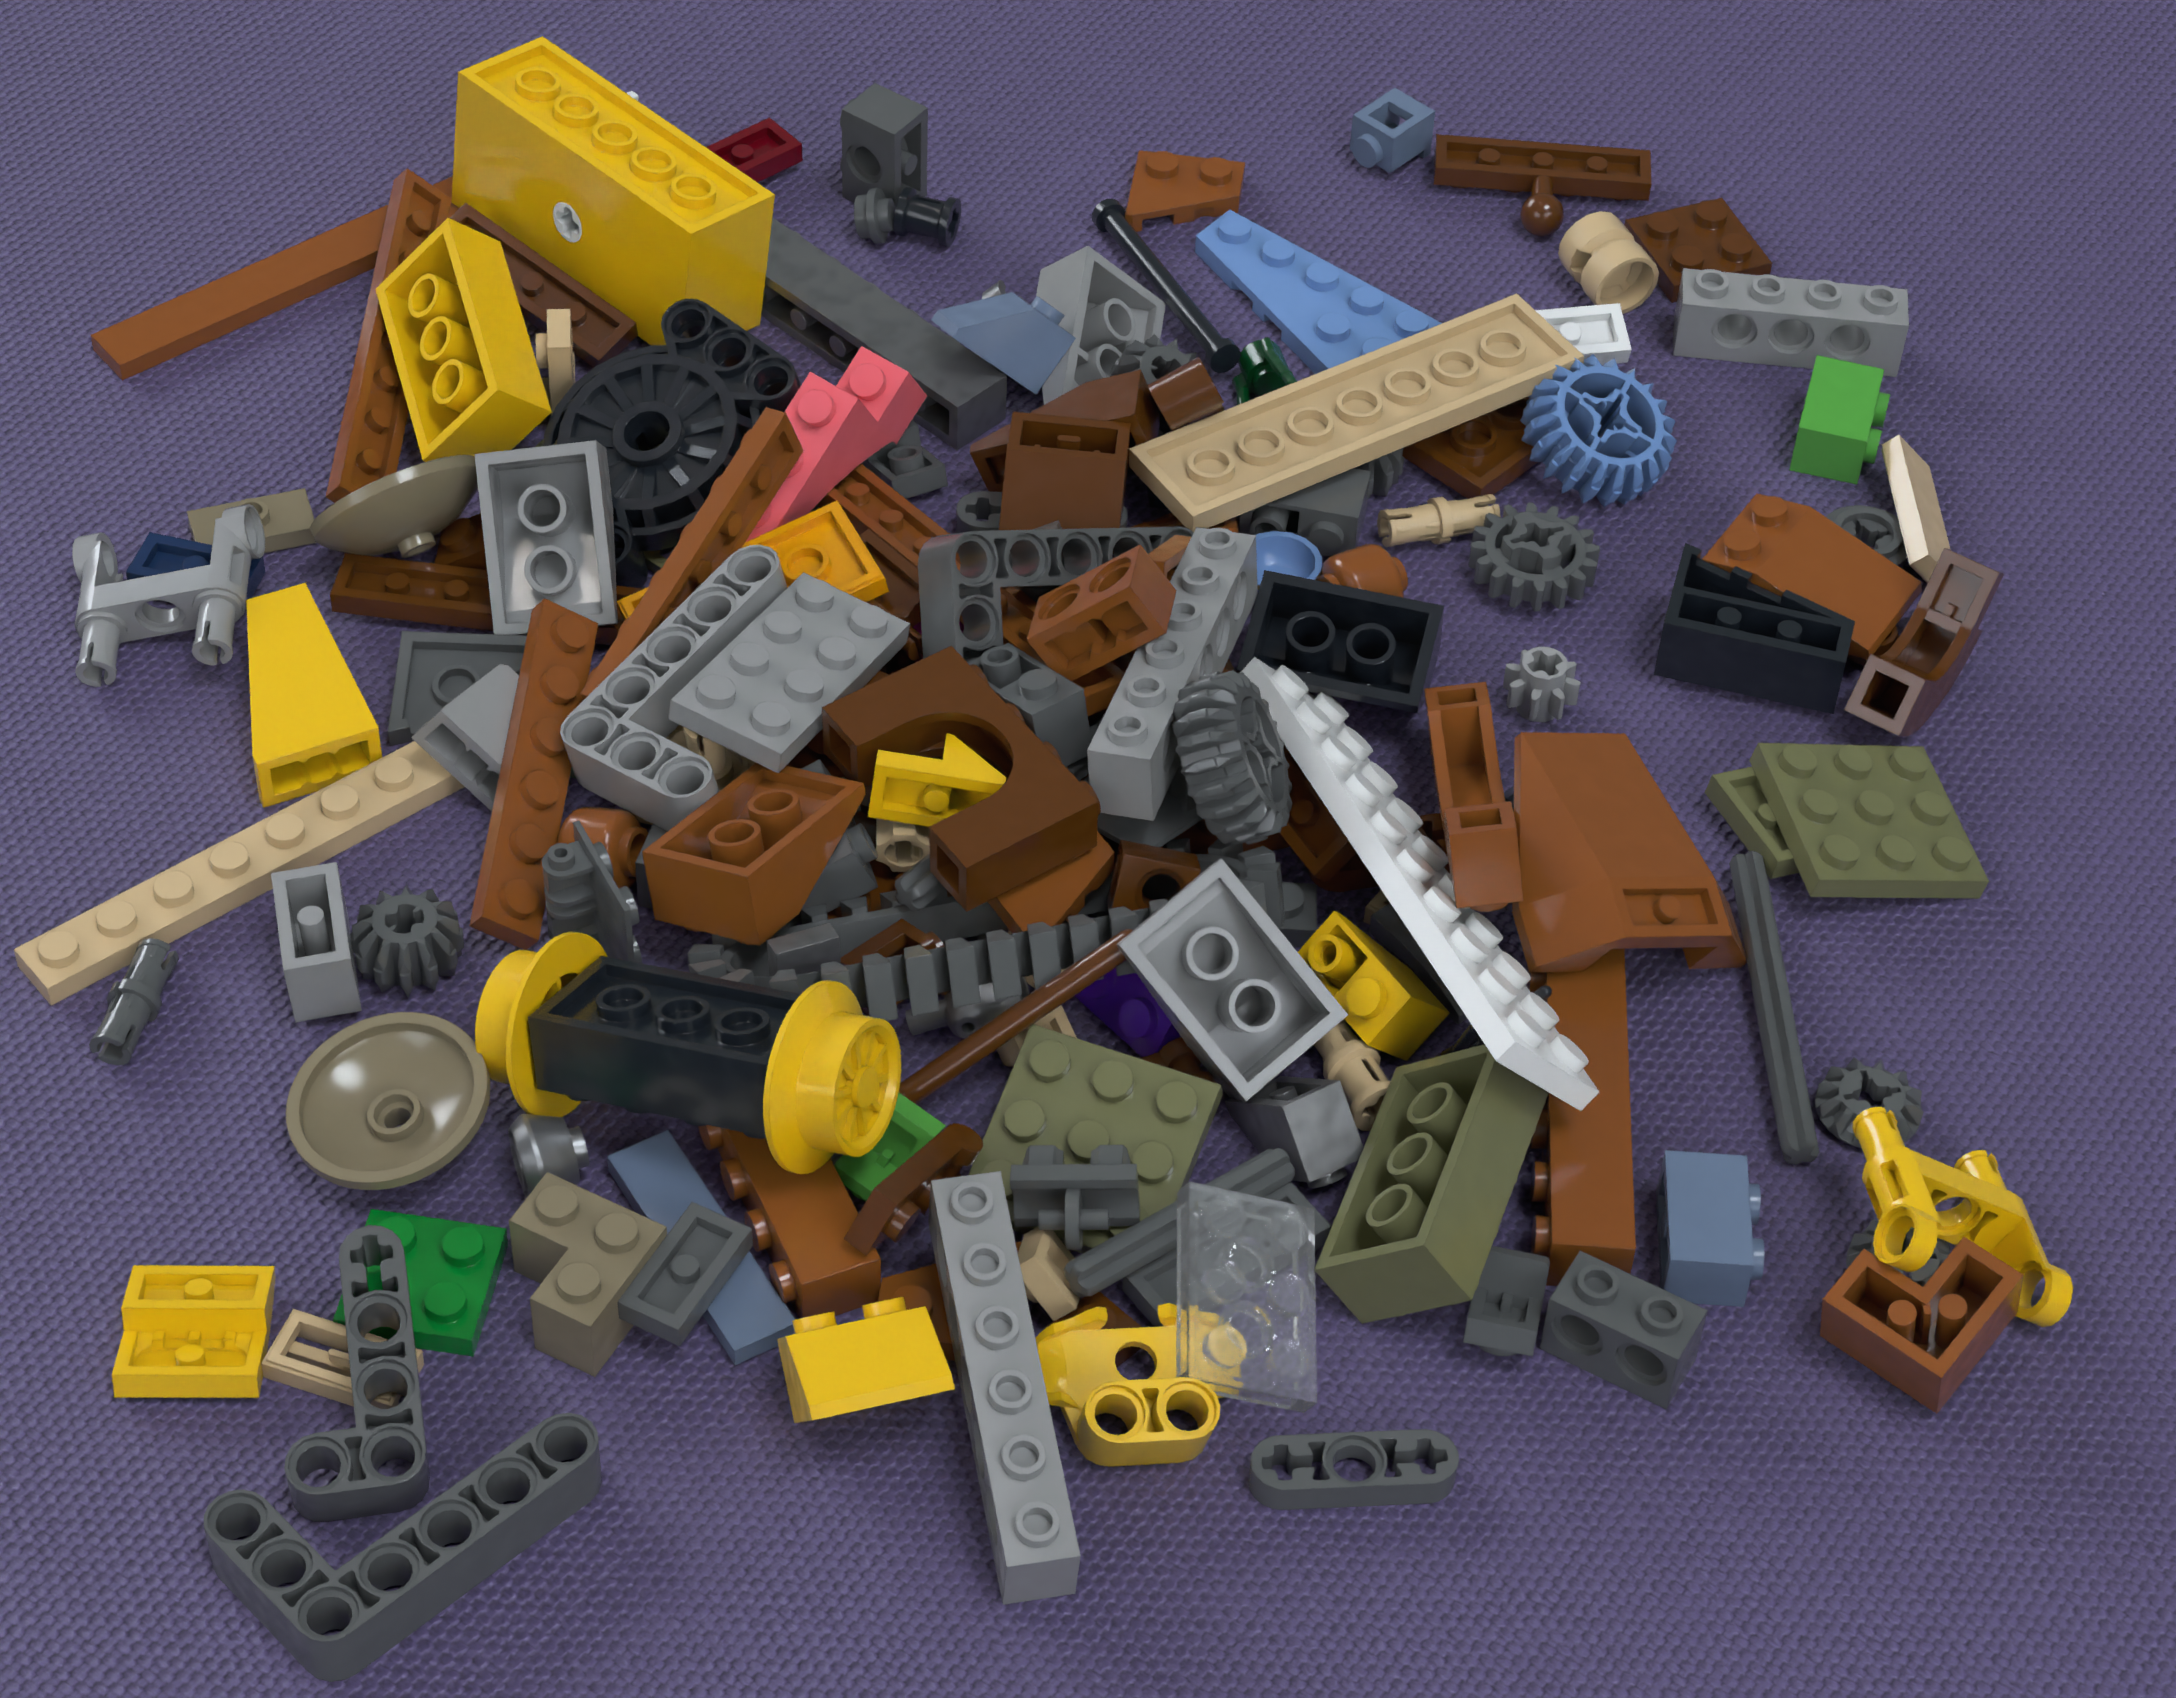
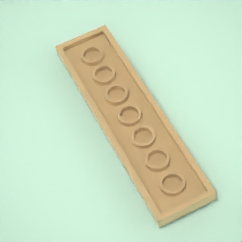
(1351, 413)

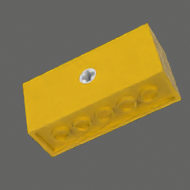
(608, 188)

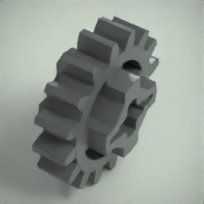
(1530, 555)

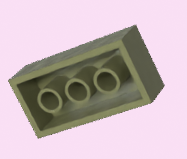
(1430, 1185)

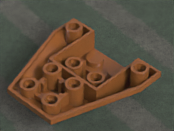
(1608, 860)

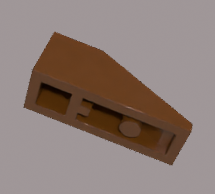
(1111, 399)

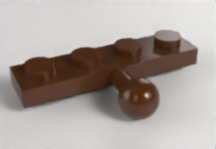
(1543, 171)
(596, 325)

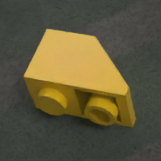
(1377, 991)

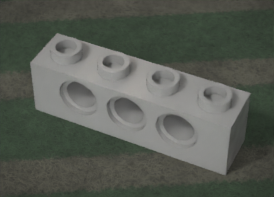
(1788, 320)

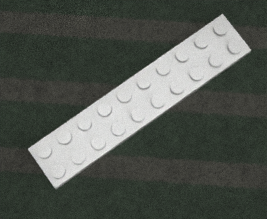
(1412, 875)

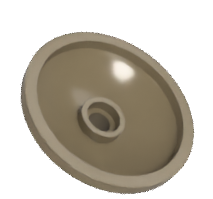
(399, 509)
(376, 1078)

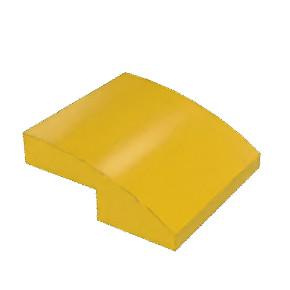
(194, 1331)

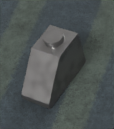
(1305, 1120)

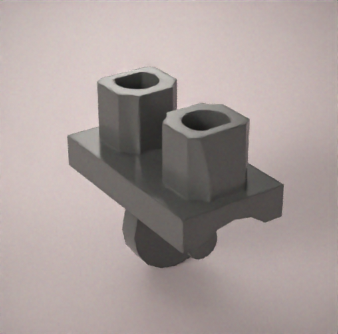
(1075, 1195)

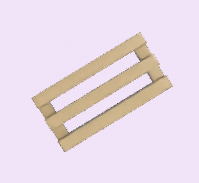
(316, 1369)

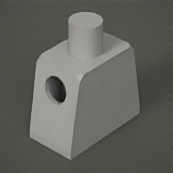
(472, 732)

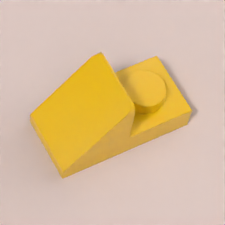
(930, 789)

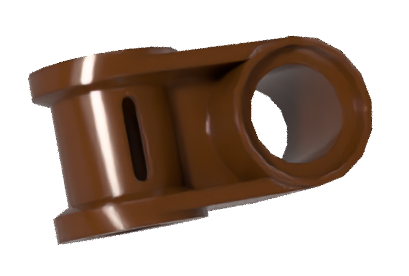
(1186, 395)

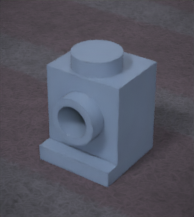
(1382, 141)

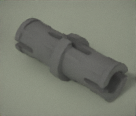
(134, 1001)

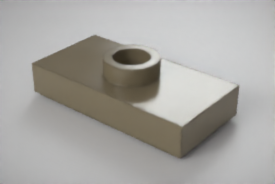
(283, 516)

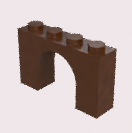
(1002, 841)

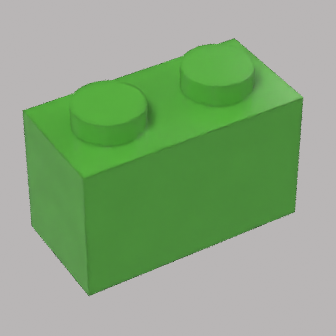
(1838, 420)

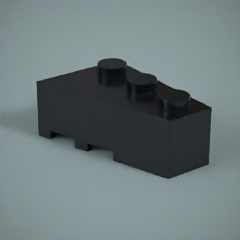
(1750, 640)

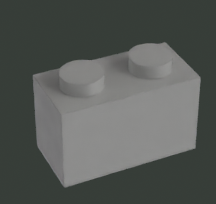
(315, 942)

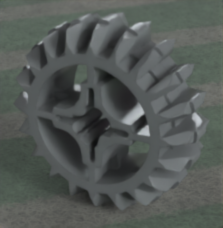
(1232, 758)

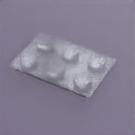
(1246, 1296)

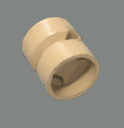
(1608, 261)

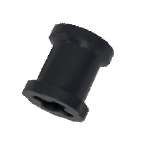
(927, 216)

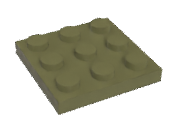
(1868, 821)
(1095, 1096)

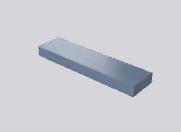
(661, 1186)

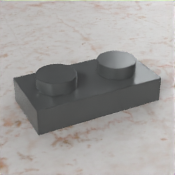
(685, 1273)

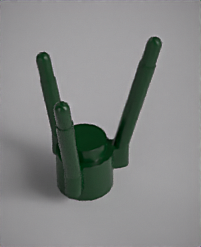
(1262, 370)

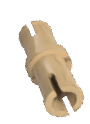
(1434, 520)

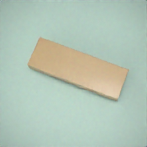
(1915, 506)

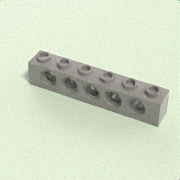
(1135, 743)
(1003, 1389)

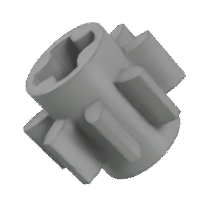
(1541, 684)

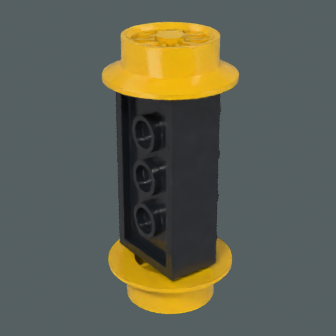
(690, 1049)

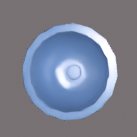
(1287, 555)

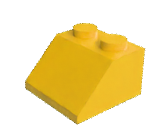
(862, 1362)

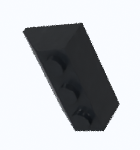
(1346, 640)

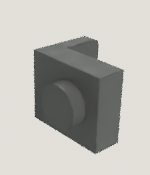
(1508, 1303)

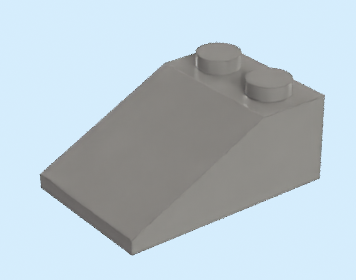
(548, 532)
(1230, 982)

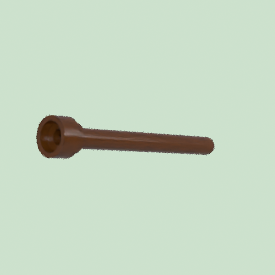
(1014, 1020)

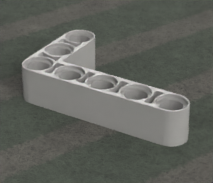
(623, 724)

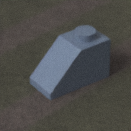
(1010, 335)

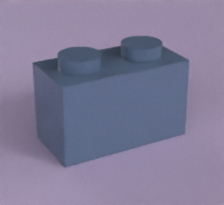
(1707, 1227)

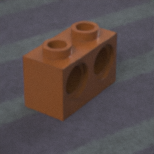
(1102, 614)

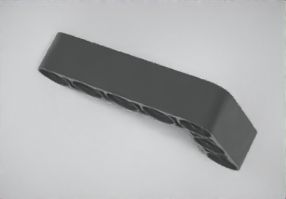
(986, 571)
(406, 1555)

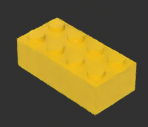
(462, 345)

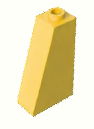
(303, 700)

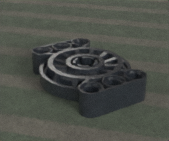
(691, 399)

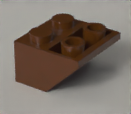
(1064, 472)

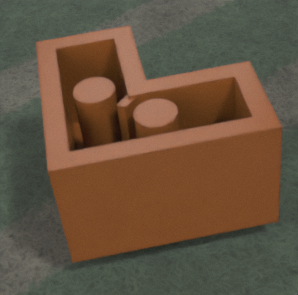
(1921, 1335)

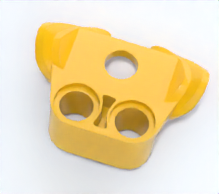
(1085, 1382)

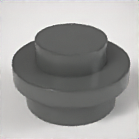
(874, 215)

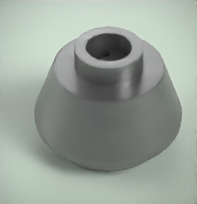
(544, 1146)

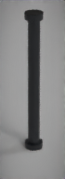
(1221, 352)

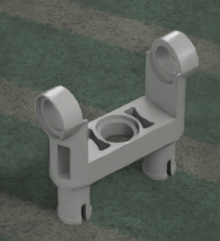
(204, 596)

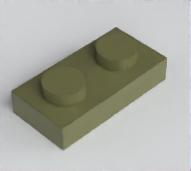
(1747, 812)

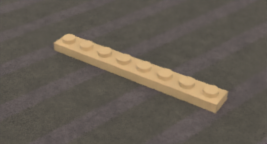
(233, 871)

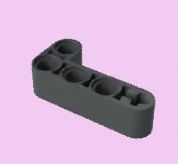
(374, 1371)

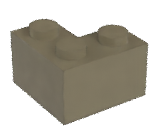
(585, 1260)

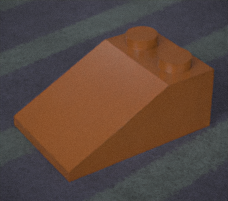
(1813, 557)
(750, 852)

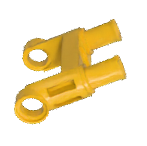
(1910, 1185)

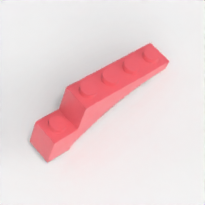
(841, 430)

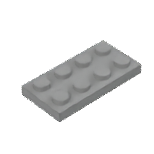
(787, 664)

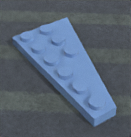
(1317, 306)

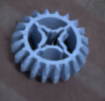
(1599, 431)

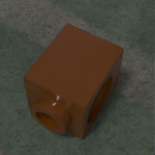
(1138, 863)

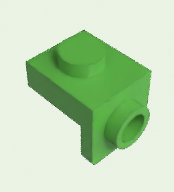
(905, 1135)

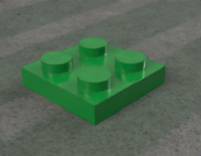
(449, 1278)

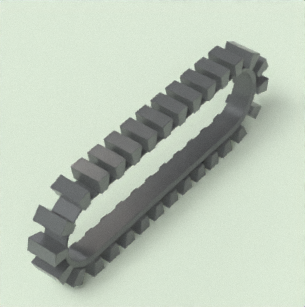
(965, 965)

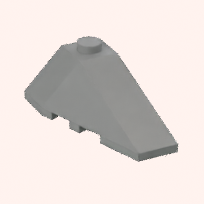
(1101, 311)

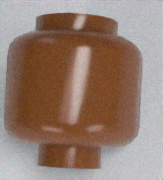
(1368, 569)
(617, 831)

